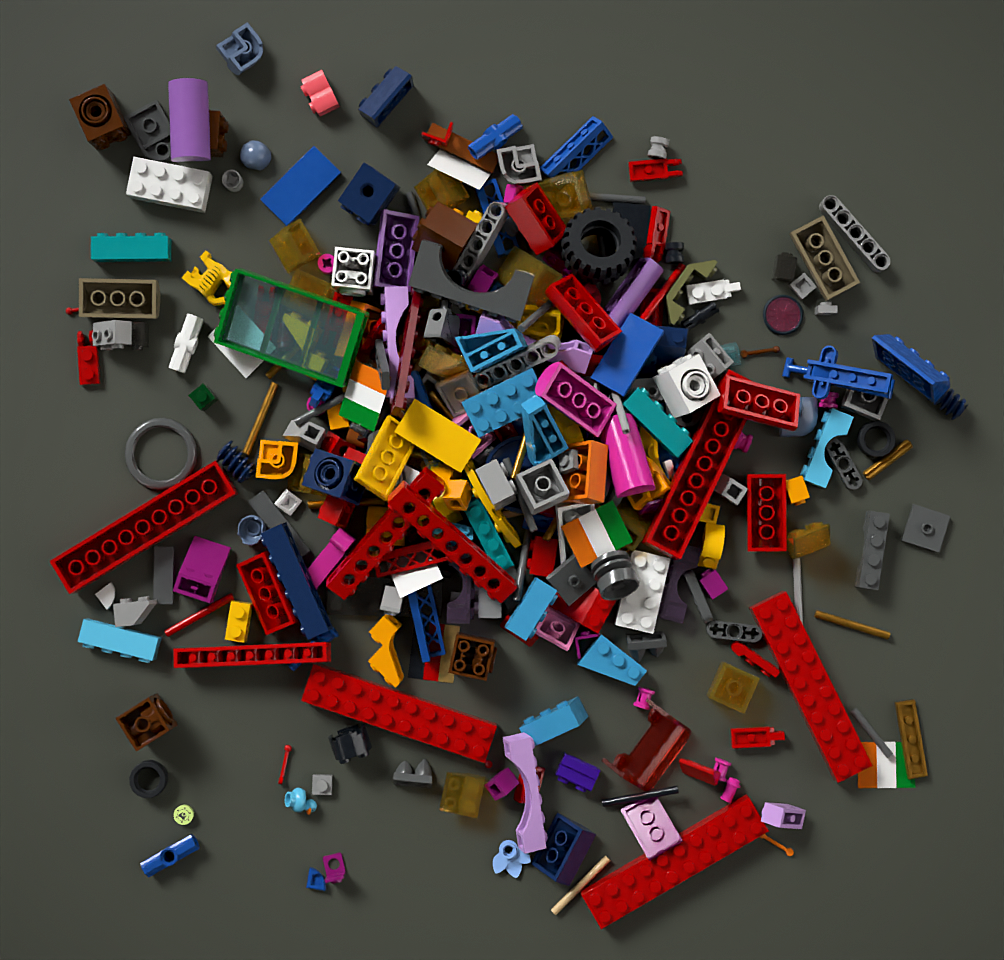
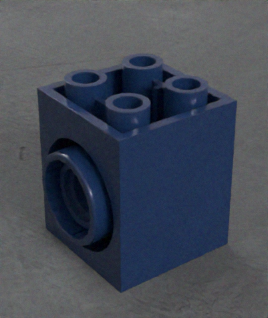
(356, 198)
(334, 477)

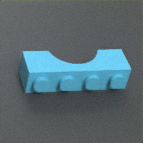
(834, 424)

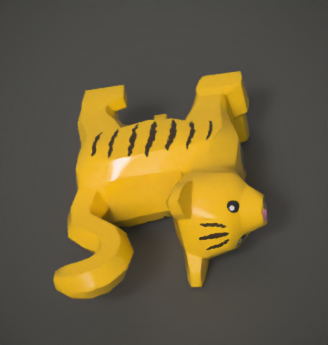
(210, 280)

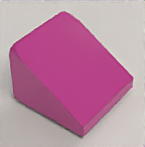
(511, 191)

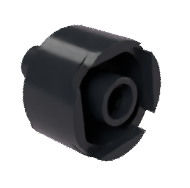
(350, 743)

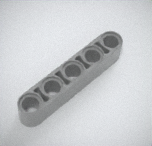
(852, 224)
(486, 237)
(527, 361)

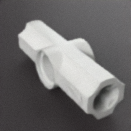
(186, 343)

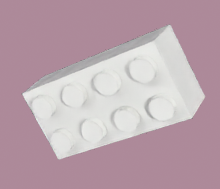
(169, 184)
(642, 606)

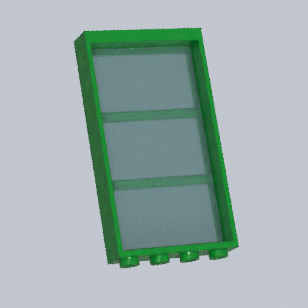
(290, 327)

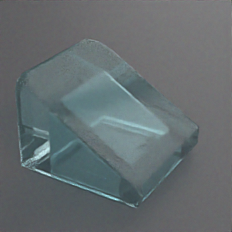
(733, 351)

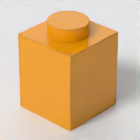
(796, 491)

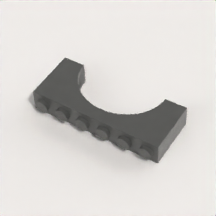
(432, 277)

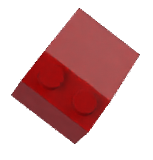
(587, 610)

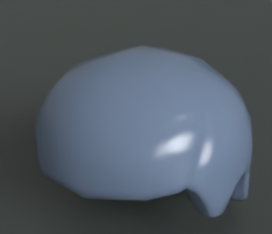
(255, 155)
(250, 529)

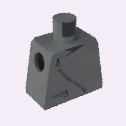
(443, 326)

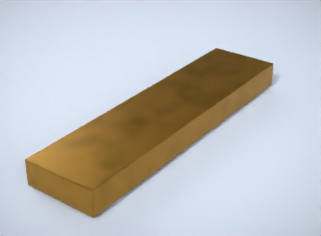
(911, 739)

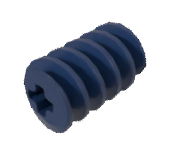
(952, 404)
(235, 462)

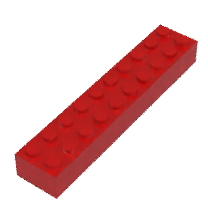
(694, 479)
(144, 527)
(810, 686)
(399, 712)
(701, 847)

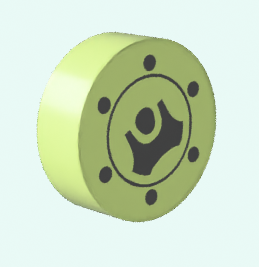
(183, 814)

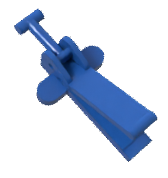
(828, 373)

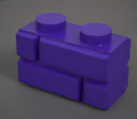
(577, 772)

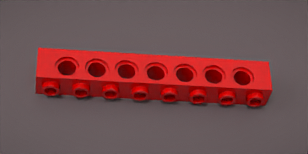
(406, 494)
(347, 587)
(252, 655)

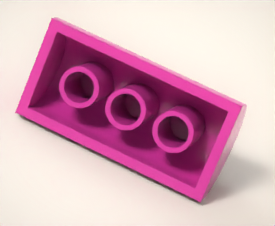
(575, 398)
(626, 458)

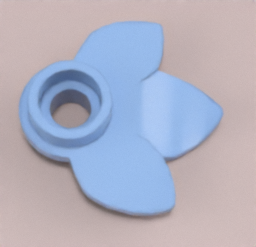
(510, 861)

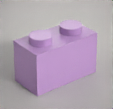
(783, 815)

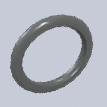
(156, 423)

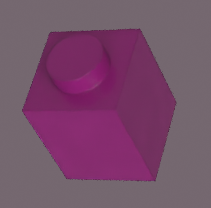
(483, 280)
(712, 583)
(501, 784)

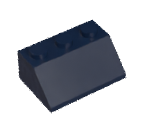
(386, 96)
(671, 345)
(564, 849)

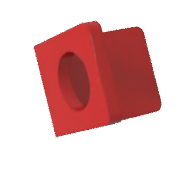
(436, 141)
(333, 443)

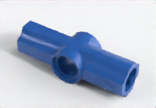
(495, 137)
(179, 849)

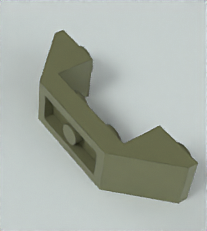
(702, 270)

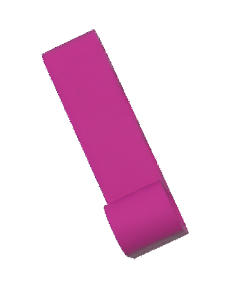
(330, 556)

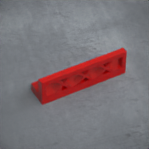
(406, 551)

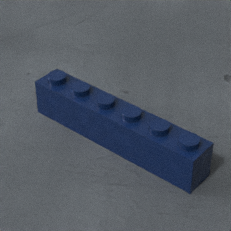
(296, 580)

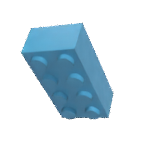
(500, 402)

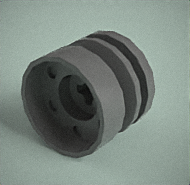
(614, 575)

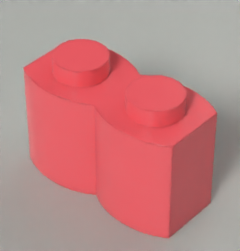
(320, 93)

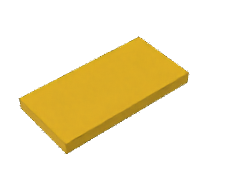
(437, 435)
(384, 460)

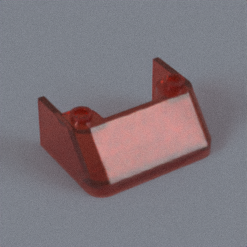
(654, 750)

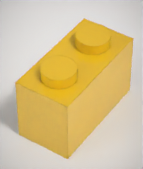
(239, 621)

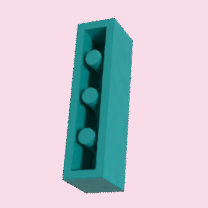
(131, 248)
(656, 422)
(487, 533)

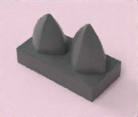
(639, 642)
(421, 778)

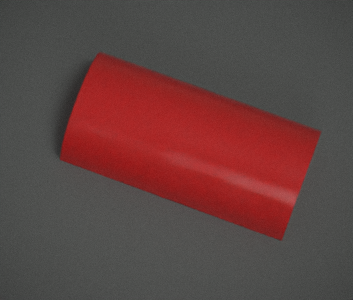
(583, 312)
(759, 403)
(766, 512)
(267, 593)

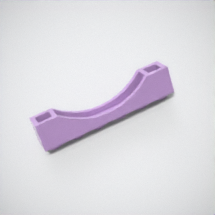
(395, 306)
(573, 353)
(530, 830)

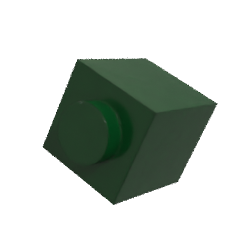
(203, 397)

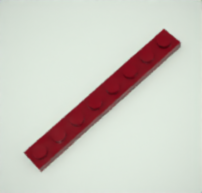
(407, 353)

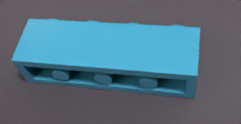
(119, 639)

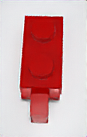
(755, 737)

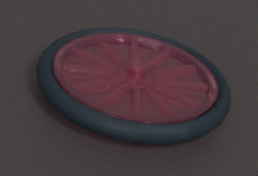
(783, 314)

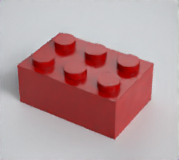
(536, 218)

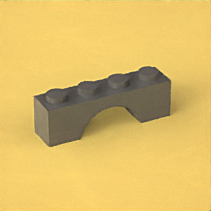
(874, 544)

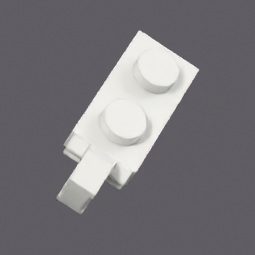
(711, 291)

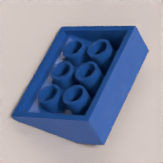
(910, 366)

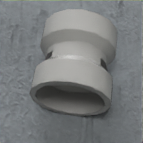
(658, 148)
(232, 177)

